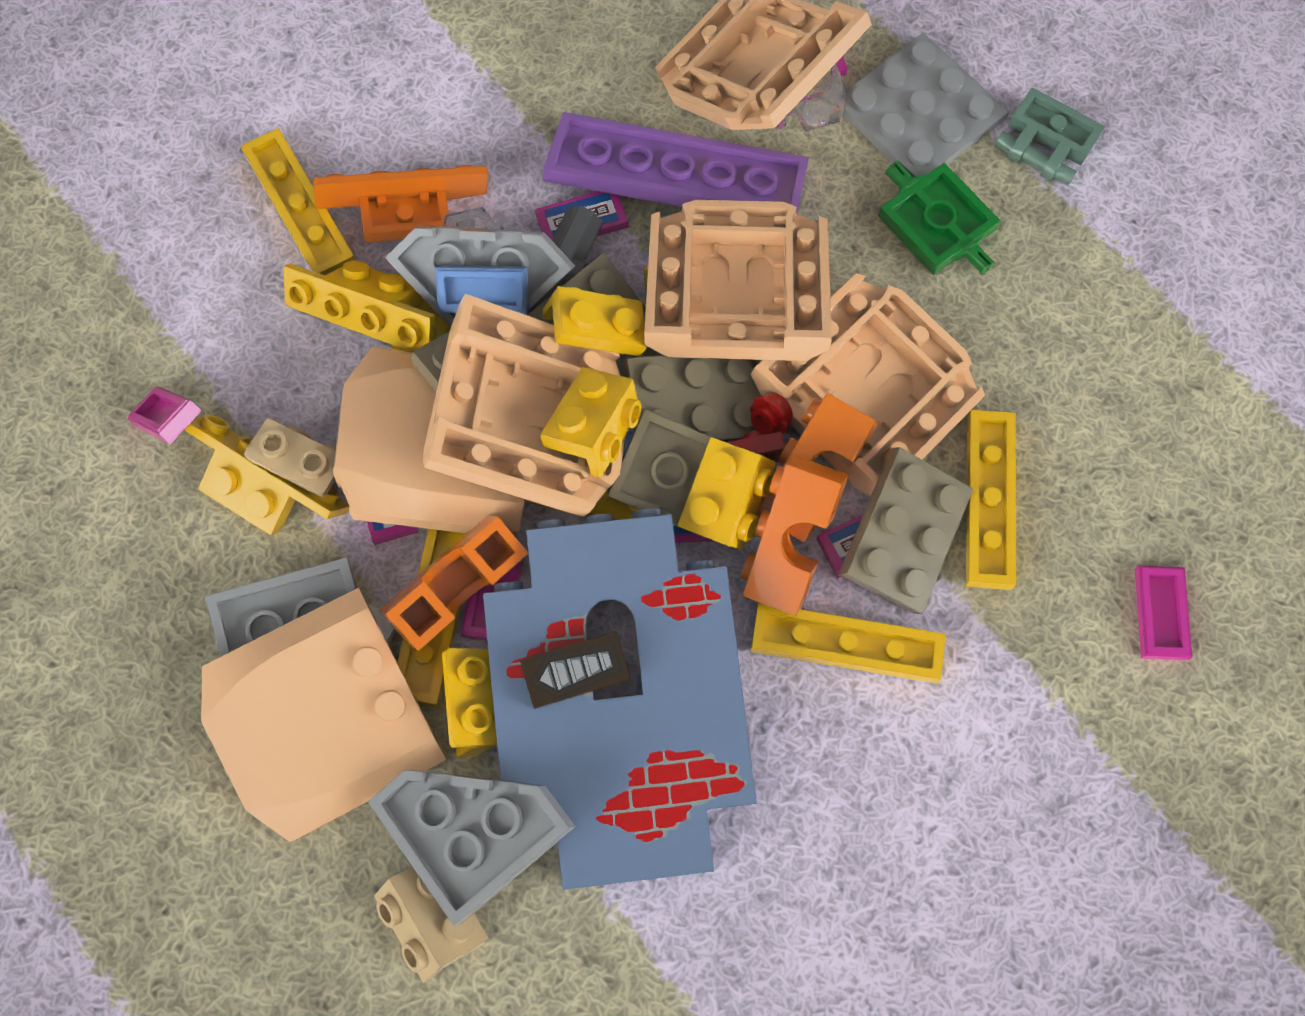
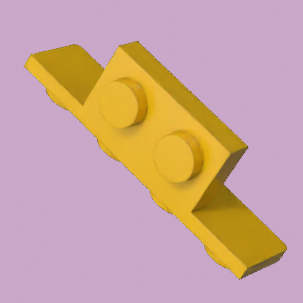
(363, 302)
(249, 488)

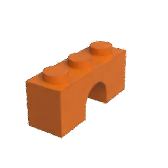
(830, 429)
(466, 567)
(778, 571)

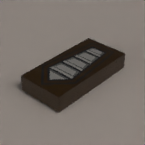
(575, 670)

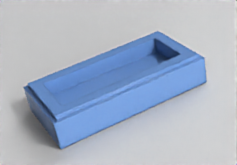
(496, 284)

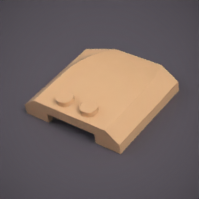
(757, 58)
(738, 282)
(886, 364)
(495, 399)
(382, 448)
(314, 717)

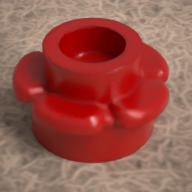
(771, 413)

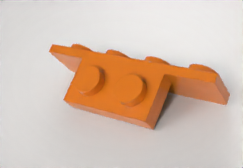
(401, 200)

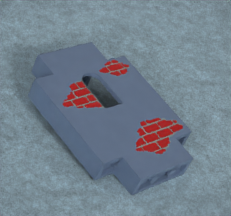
(635, 766)

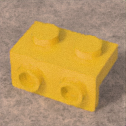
(596, 321)
(593, 418)
(727, 494)
(469, 701)

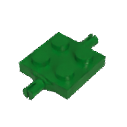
(939, 218)

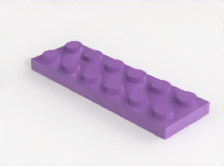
(668, 164)

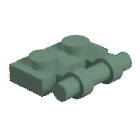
(1054, 126)

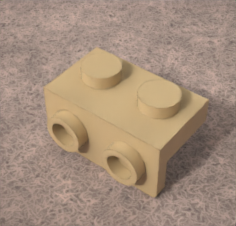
(293, 456)
(422, 926)

